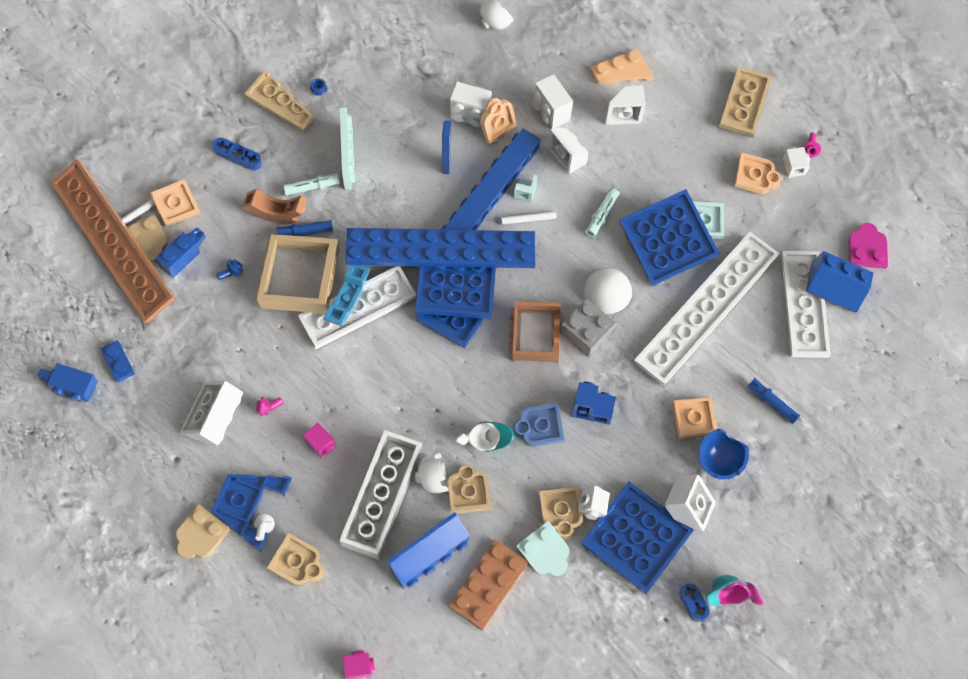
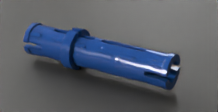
(306, 229)
(766, 395)

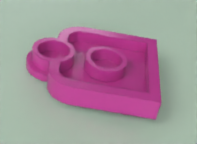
(868, 247)

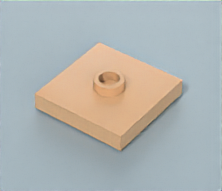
(174, 202)
(694, 417)

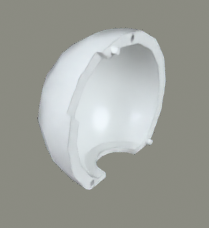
(608, 290)

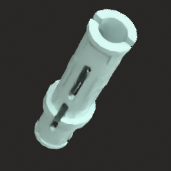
(311, 184)
(599, 218)

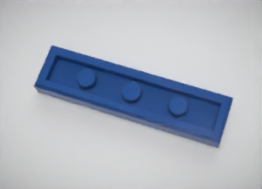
(446, 147)

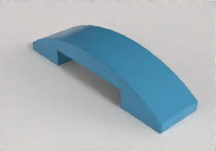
(348, 295)

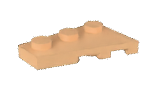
(623, 67)

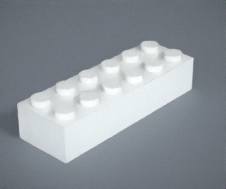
(381, 495)

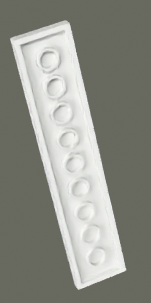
(706, 308)

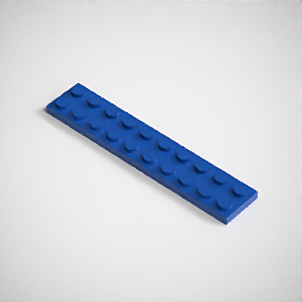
(440, 248)

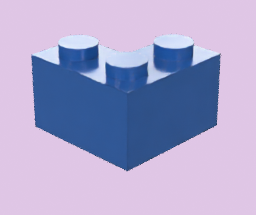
(593, 405)

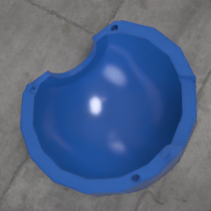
(722, 455)

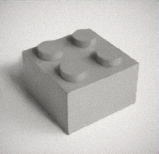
(588, 327)

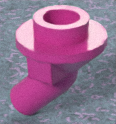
(812, 147)
(264, 406)

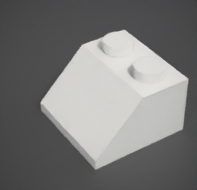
(627, 106)
(567, 149)
(690, 502)

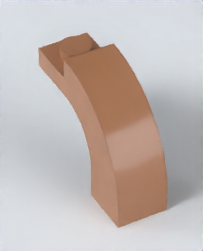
(274, 209)

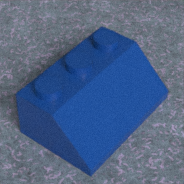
(839, 281)

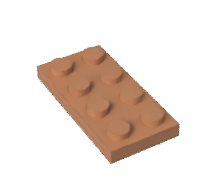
(488, 584)

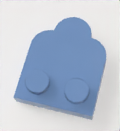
(540, 425)

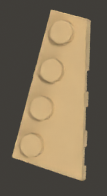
(275, 99)

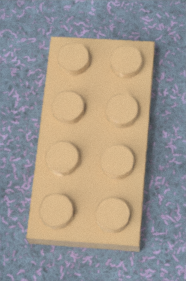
(745, 101)

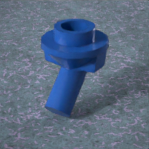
(234, 268)

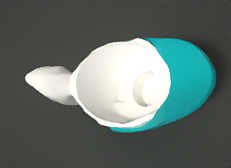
(487, 436)

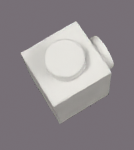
(796, 161)
(593, 502)

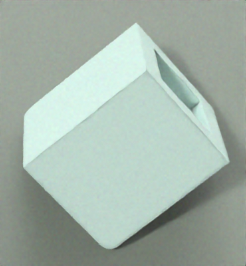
(525, 189)

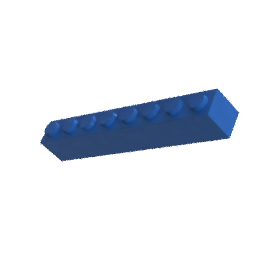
(495, 182)

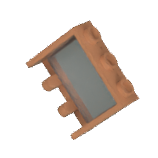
(535, 331)

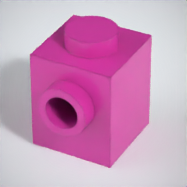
(319, 440)
(358, 665)

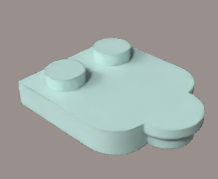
(545, 550)

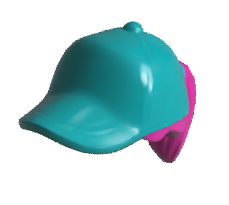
(732, 590)

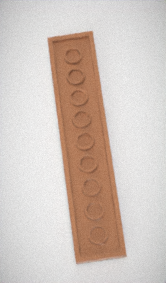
(113, 241)

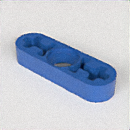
(232, 147)

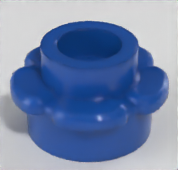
(318, 83)

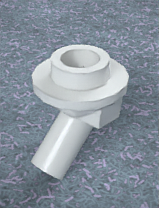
(263, 524)

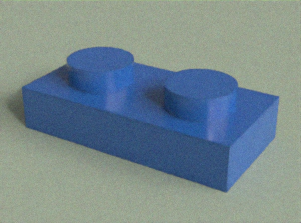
(117, 361)

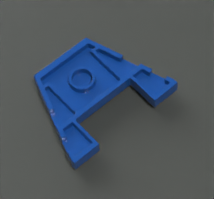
(240, 499)

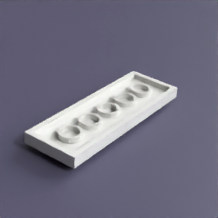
(377, 298)
(804, 310)

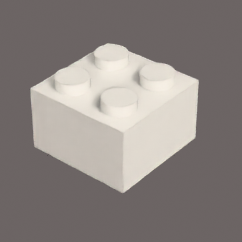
(552, 101)
(468, 103)

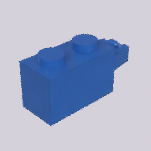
(180, 252)
(69, 381)

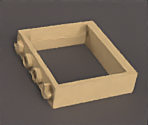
(298, 303)

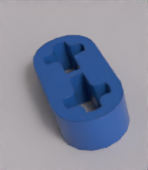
(698, 600)

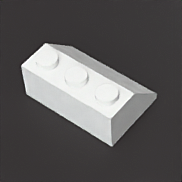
(211, 412)

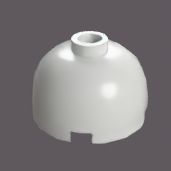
(494, 15)
(432, 474)

